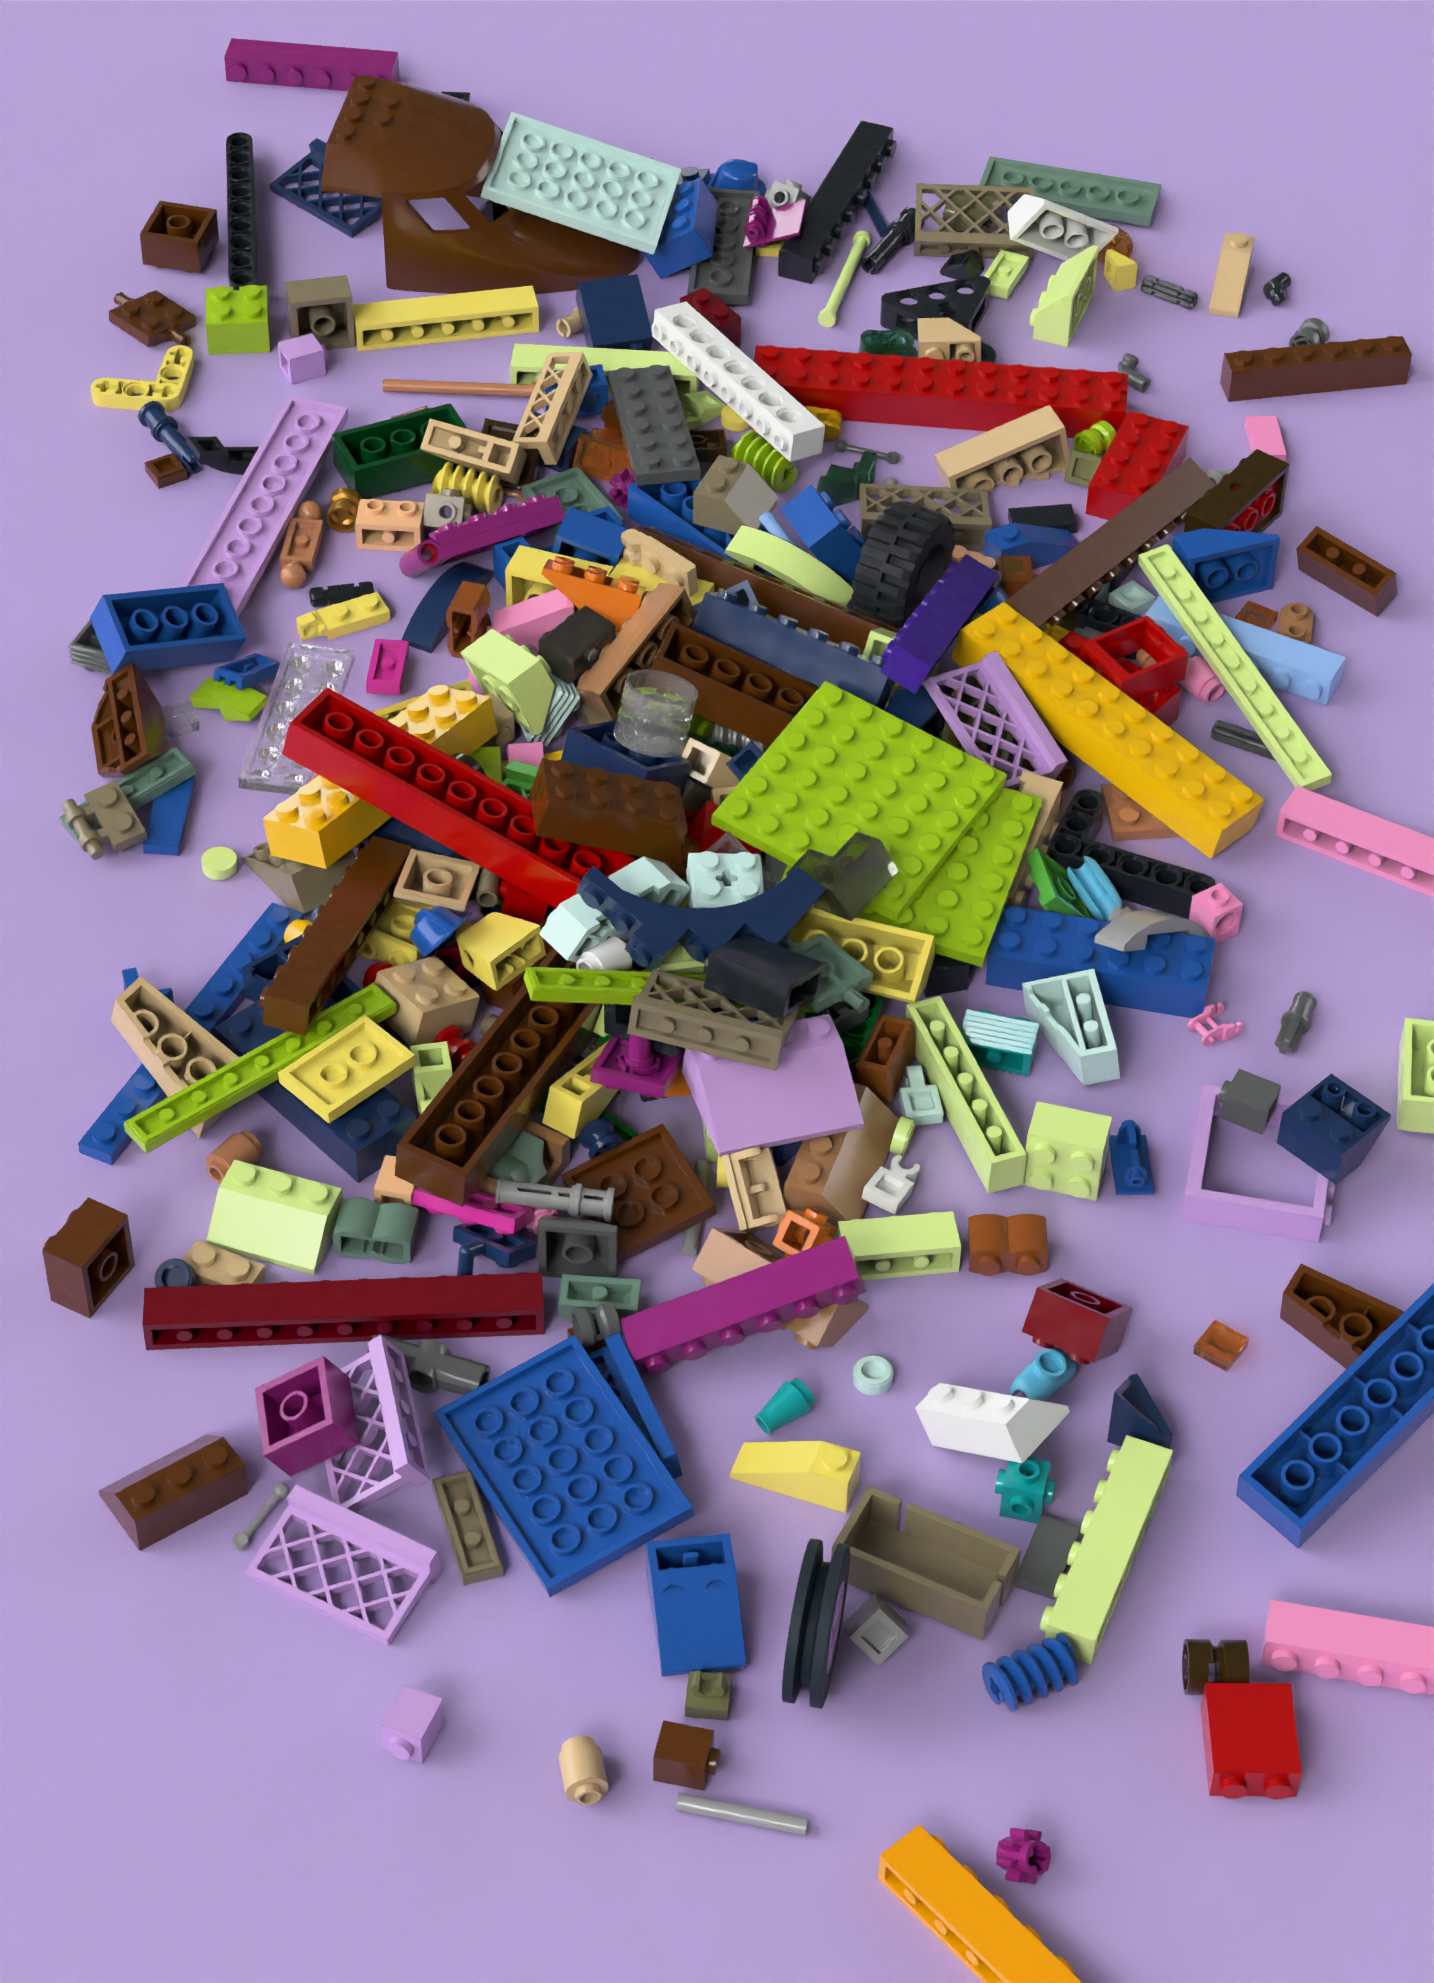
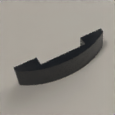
(225, 459)

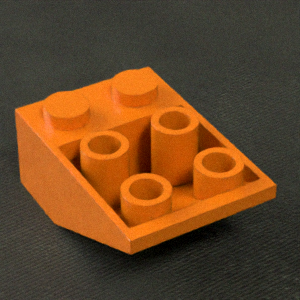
(606, 595)

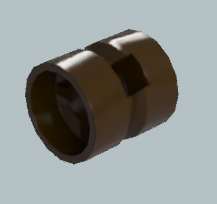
(1230, 1661)

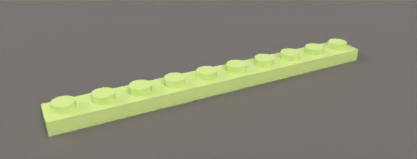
(1234, 669)

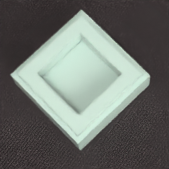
(1131, 598)

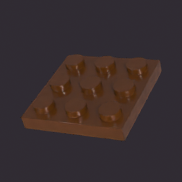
(653, 1190)

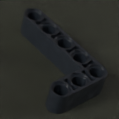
(1097, 613)
(1133, 875)

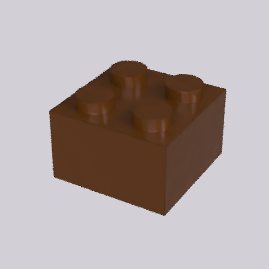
(179, 236)
(88, 1257)

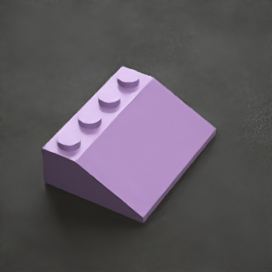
(768, 1108)

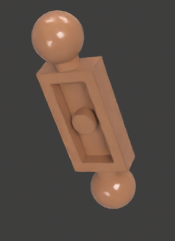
(301, 544)

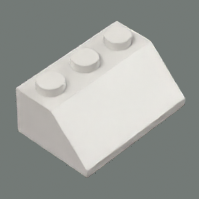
(1056, 228)
(987, 1421)

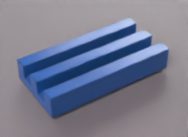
(247, 671)

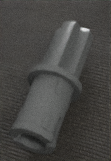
(1295, 1022)

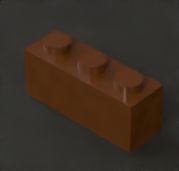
(1347, 571)

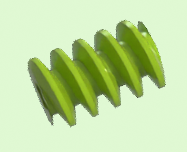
(766, 460)

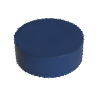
(175, 1273)

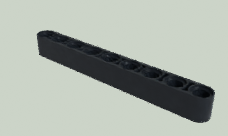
(241, 211)

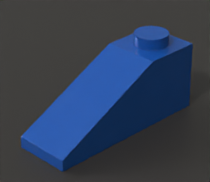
(1041, 543)

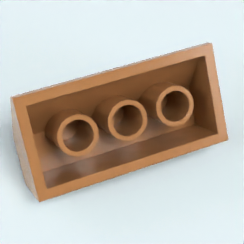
(634, 647)
(836, 1167)
(736, 1252)

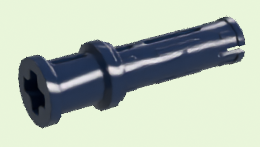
(165, 430)

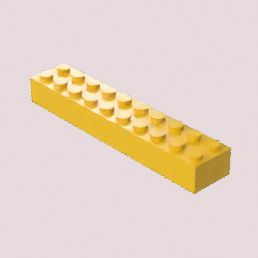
(1115, 733)

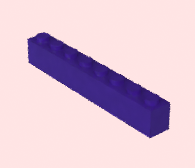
(937, 622)

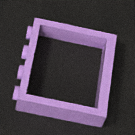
(1243, 1211)

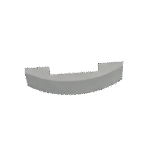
(1131, 930)

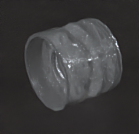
(655, 713)

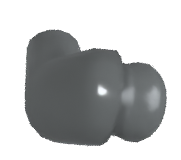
(1135, 380)

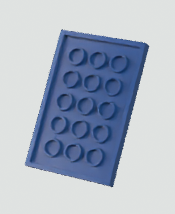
(563, 1465)

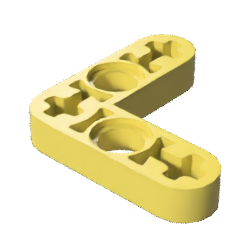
(170, 393)

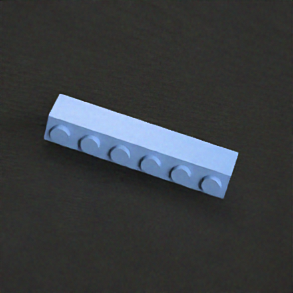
(1278, 658)

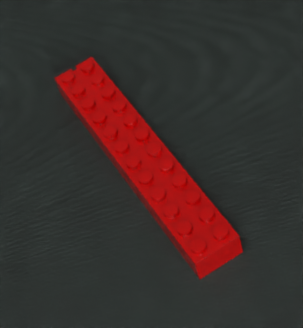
(943, 391)

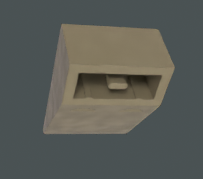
(296, 883)

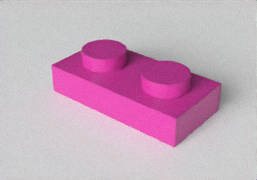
(387, 667)

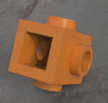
(803, 1231)

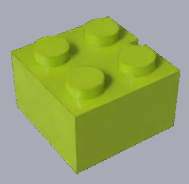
(237, 320)

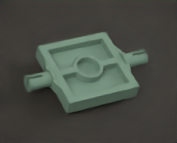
(841, 976)

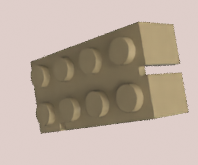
(930, 1567)

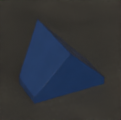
(1136, 1415)

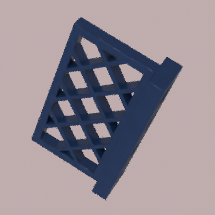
(315, 206)

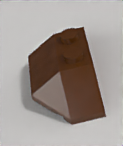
(127, 724)

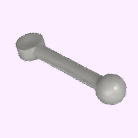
(241, 1540)

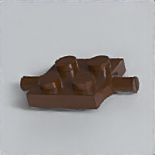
(152, 318)

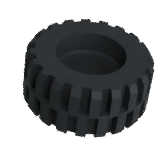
(902, 561)

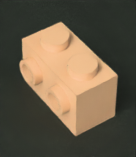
(389, 525)

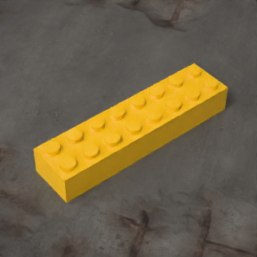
(327, 821)

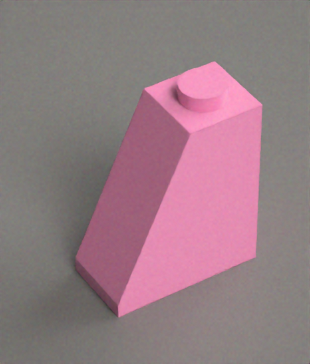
(533, 617)

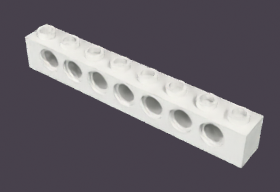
(738, 381)

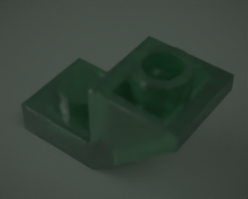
(843, 482)

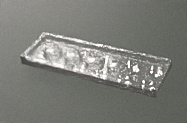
(299, 680)

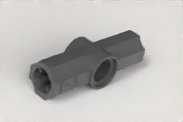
(434, 1367)

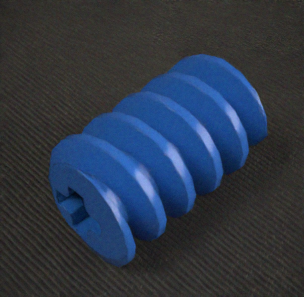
(1031, 1671)

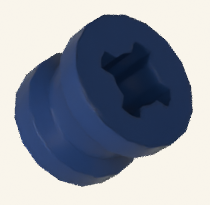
(599, 1137)

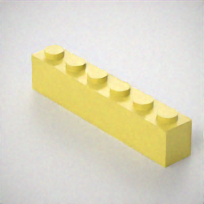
(445, 318)

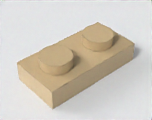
(222, 1267)

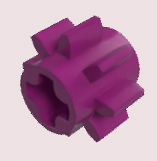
(620, 487)
(1023, 1855)

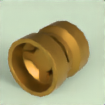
(343, 509)

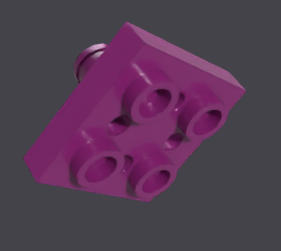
(635, 1067)

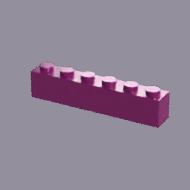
(305, 64)
(743, 1306)

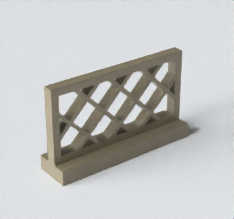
(948, 243)
(968, 525)
(699, 1029)

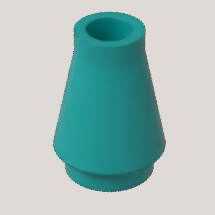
(785, 1406)

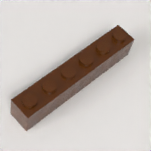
(1315, 368)

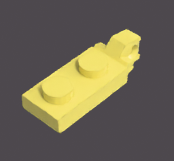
(343, 617)

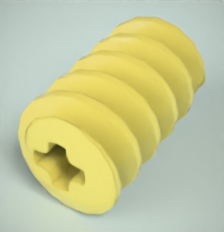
(481, 494)

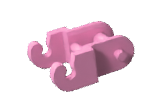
(1222, 1032)

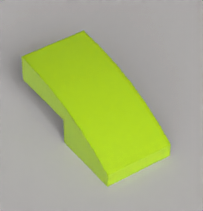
(233, 703)

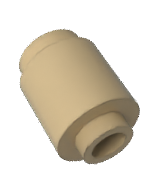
(583, 1770)

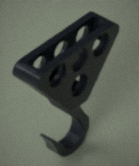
(962, 308)

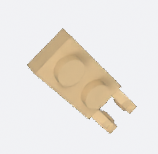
(659, 560)

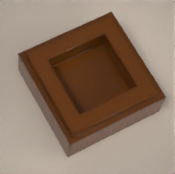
(166, 470)

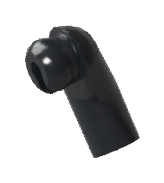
(1274, 287)

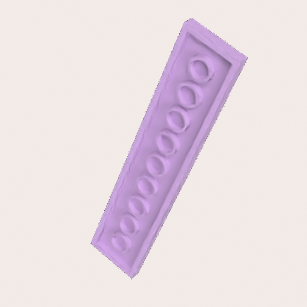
(267, 498)

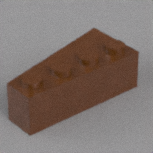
(1335, 1314)

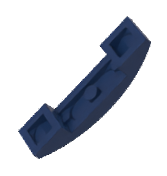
(429, 621)

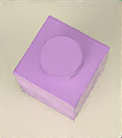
(302, 358)
(412, 1724)

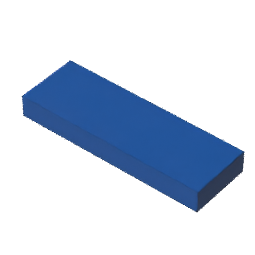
(169, 819)

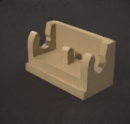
(755, 1189)

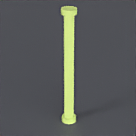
(827, 316)

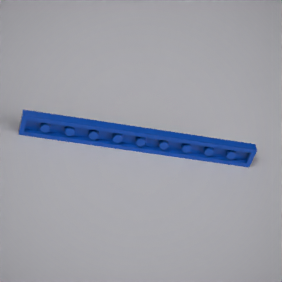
(211, 1006)

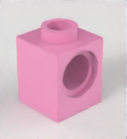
(1217, 912)

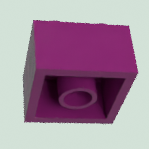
(306, 1416)

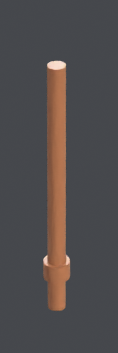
(463, 388)

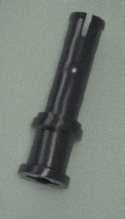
(898, 234)

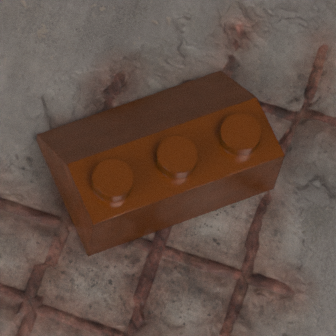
(176, 1490)

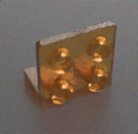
(602, 453)

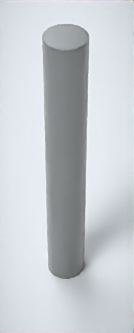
(691, 1235)
(742, 1814)

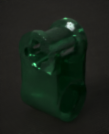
(888, 343)

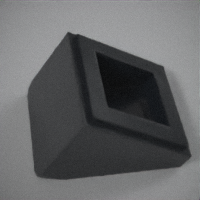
(963, 265)

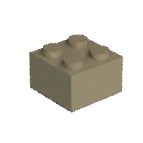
(322, 308)

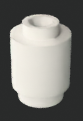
(606, 956)

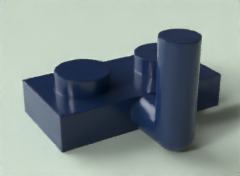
(480, 1240)

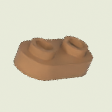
(1296, 622)

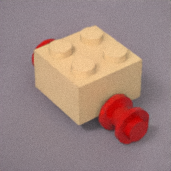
(429, 1003)

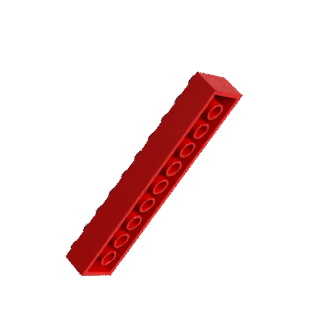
(439, 797)

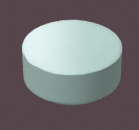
(872, 1375)

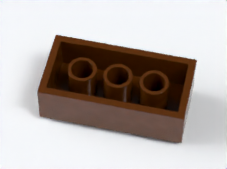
(608, 810)

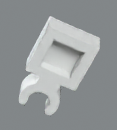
(891, 1187)

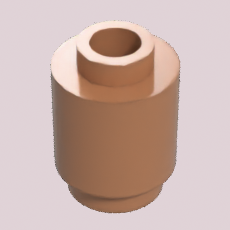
(239, 1147)

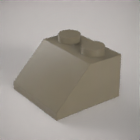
(732, 497)

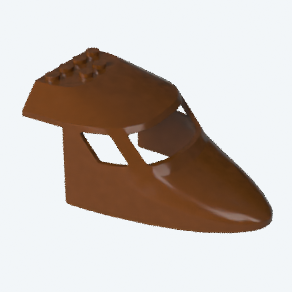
(431, 145)

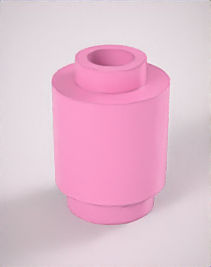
(1202, 681)

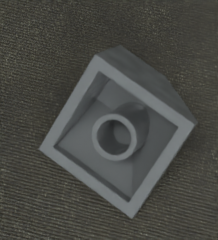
(576, 1247)

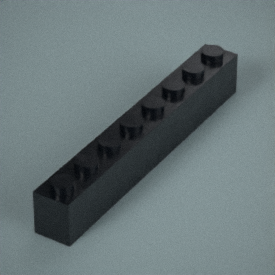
(837, 202)

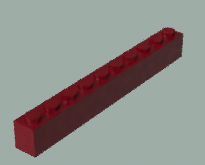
(343, 1311)

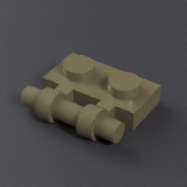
(114, 815)

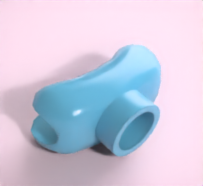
(1094, 889)
(1045, 1375)

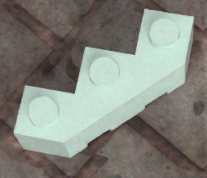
(578, 927)

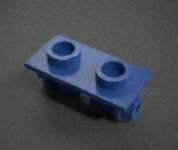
(1130, 1161)

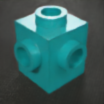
(1025, 1489)

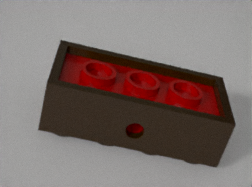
(1244, 499)

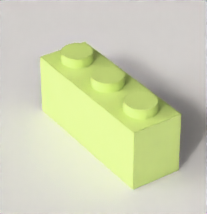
(904, 1244)

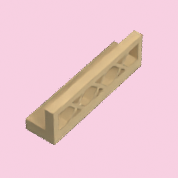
(562, 405)

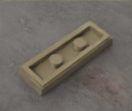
(467, 1528)

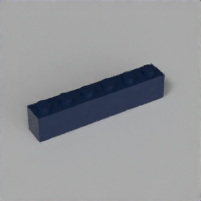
(791, 648)

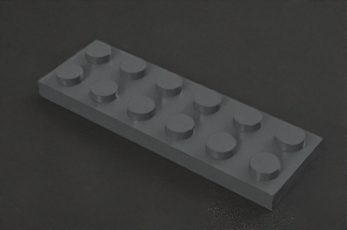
(730, 267)
(653, 425)

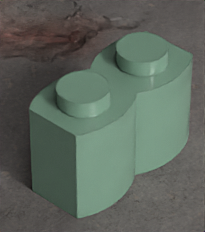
(376, 1230)

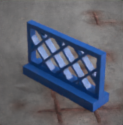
(636, 1399)

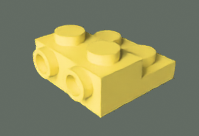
(392, 937)

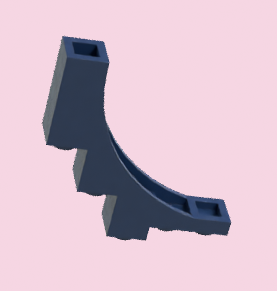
(661, 928)

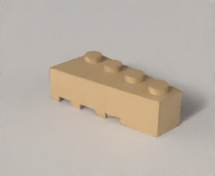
(1007, 454)
(1043, 830)
(168, 1041)

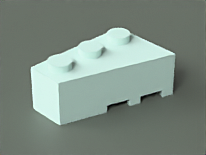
(1075, 1023)

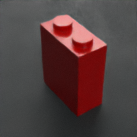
(1250, 1740)

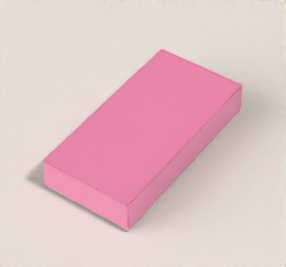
(1265, 435)

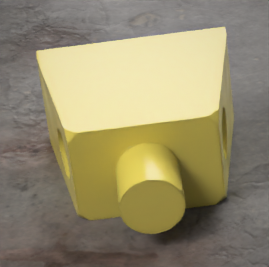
(499, 947)

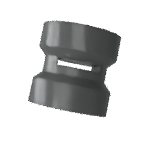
(1310, 332)
(595, 1324)

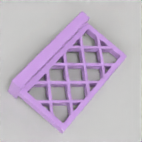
(1015, 717)
(395, 1416)
(368, 1540)

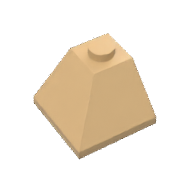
(436, 881)

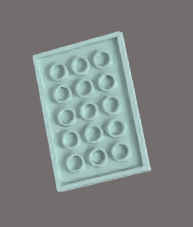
(581, 183)

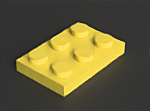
(347, 1069)

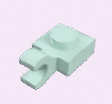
(919, 1100)

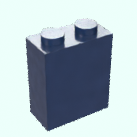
(614, 313)

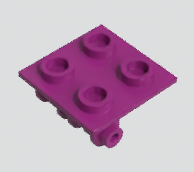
(772, 224)

